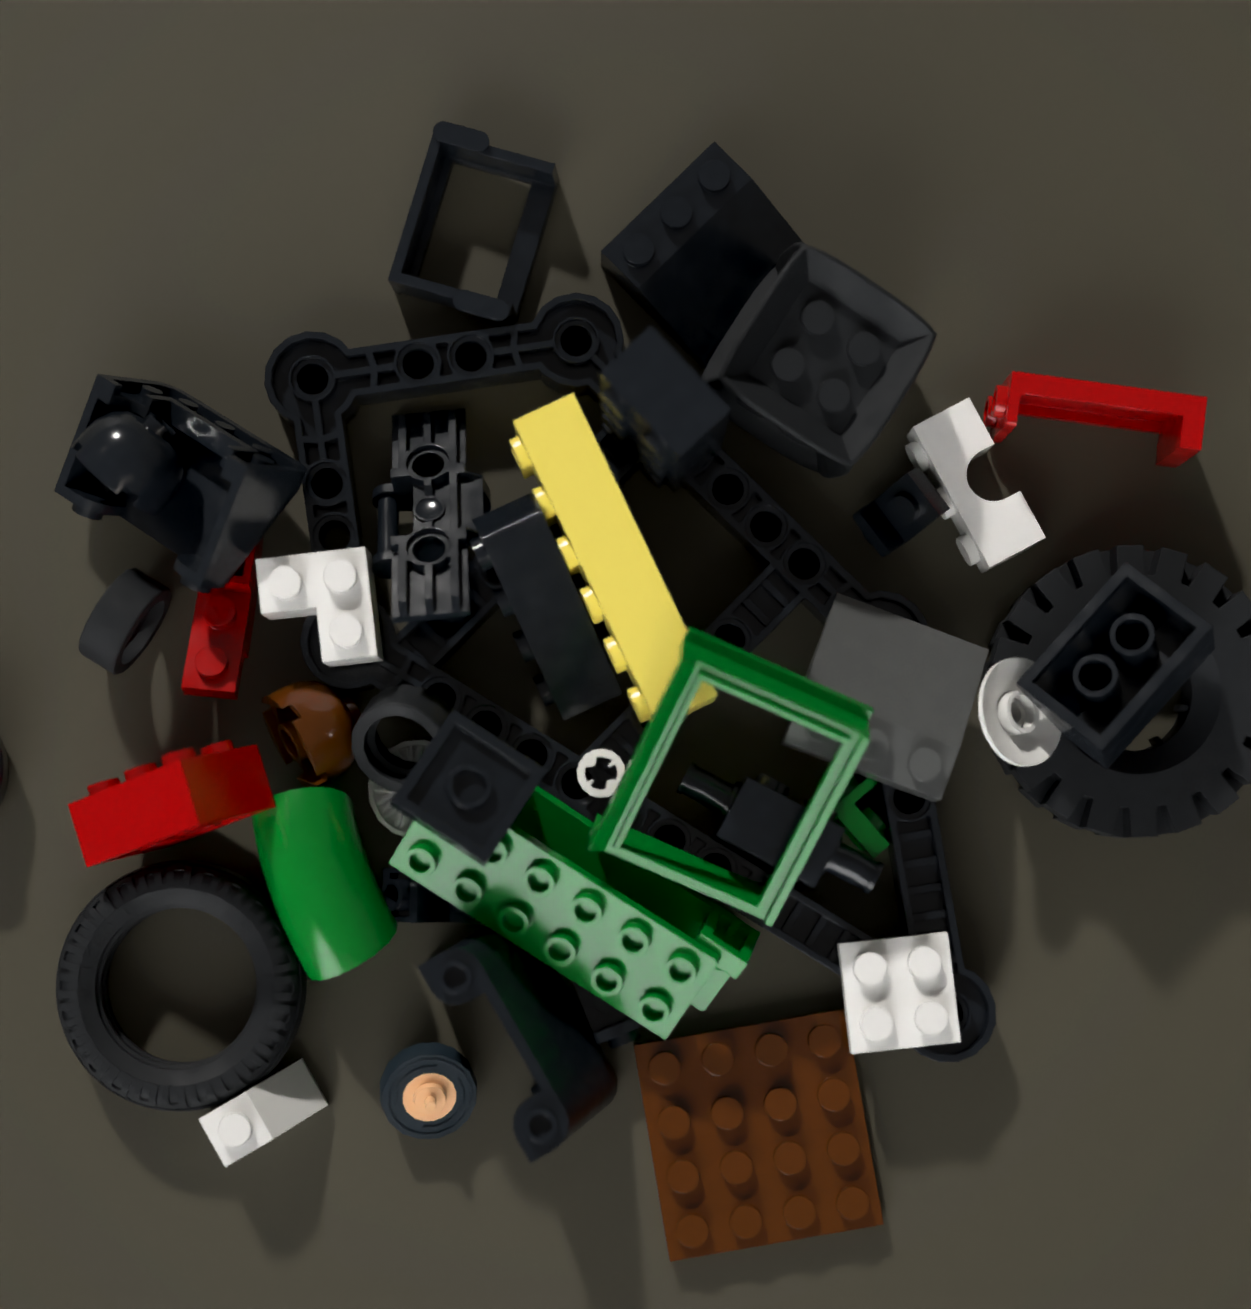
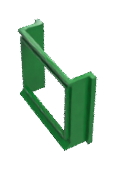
(772, 688)

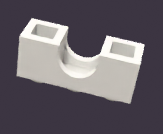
(987, 528)

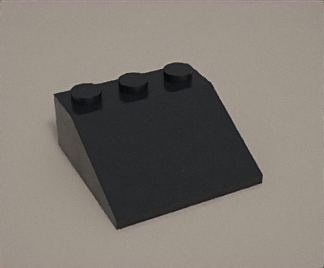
(700, 251)

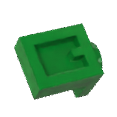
(862, 826)

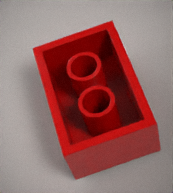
(171, 801)

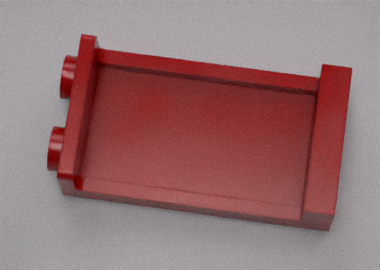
(1171, 415)

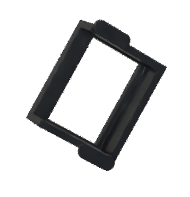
(471, 149)

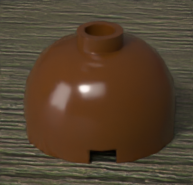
(313, 728)

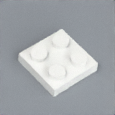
(898, 992)

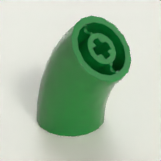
(322, 880)

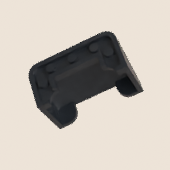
(228, 485)
(545, 1026)

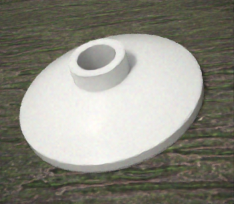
(1011, 719)

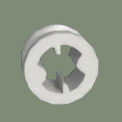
(588, 761)

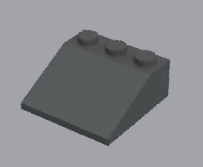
(914, 681)

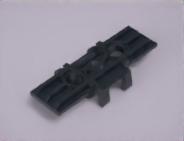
(433, 561)

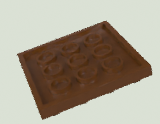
(757, 1134)

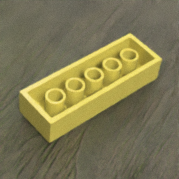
(605, 548)

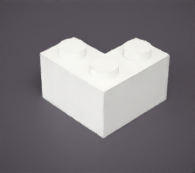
(336, 589)

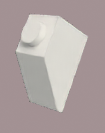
(263, 1112)

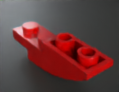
(222, 634)

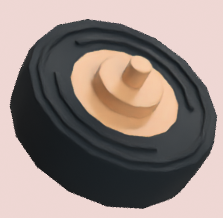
(428, 1090)

